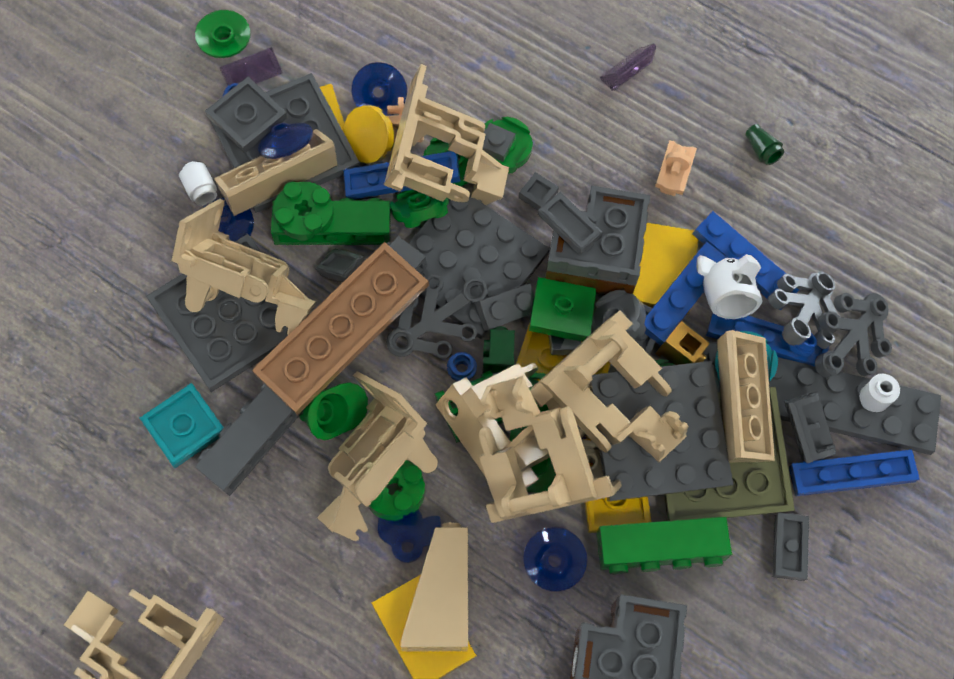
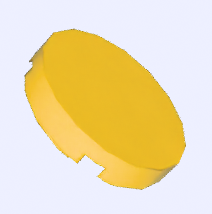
(369, 133)

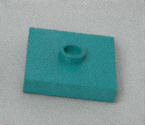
(182, 425)

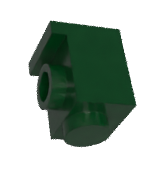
(499, 350)

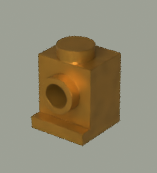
(683, 346)

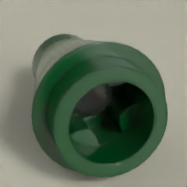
(765, 145)

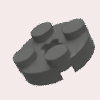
(628, 305)

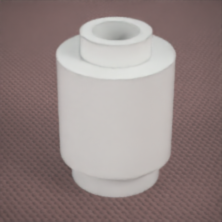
(198, 183)
(879, 393)

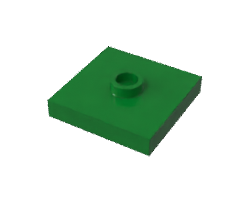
(562, 309)

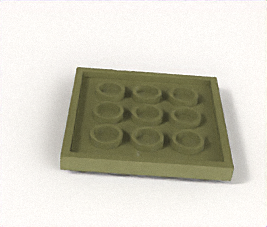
(755, 489)

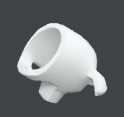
(731, 285)

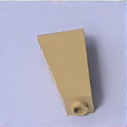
(441, 599)

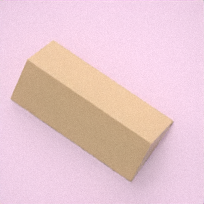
(266, 177)
(745, 397)

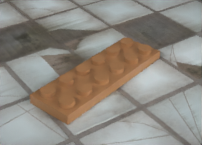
(340, 328)

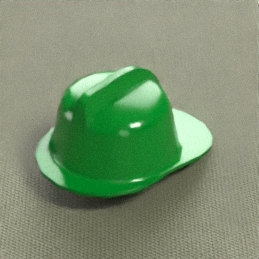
(335, 410)

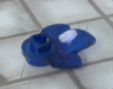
(409, 529)

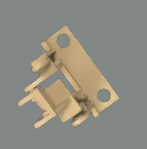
(464, 137)
(224, 265)
(569, 388)
(472, 419)
(553, 431)
(374, 455)
(96, 624)

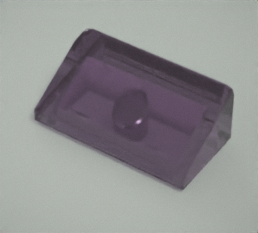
(257, 66)
(629, 67)

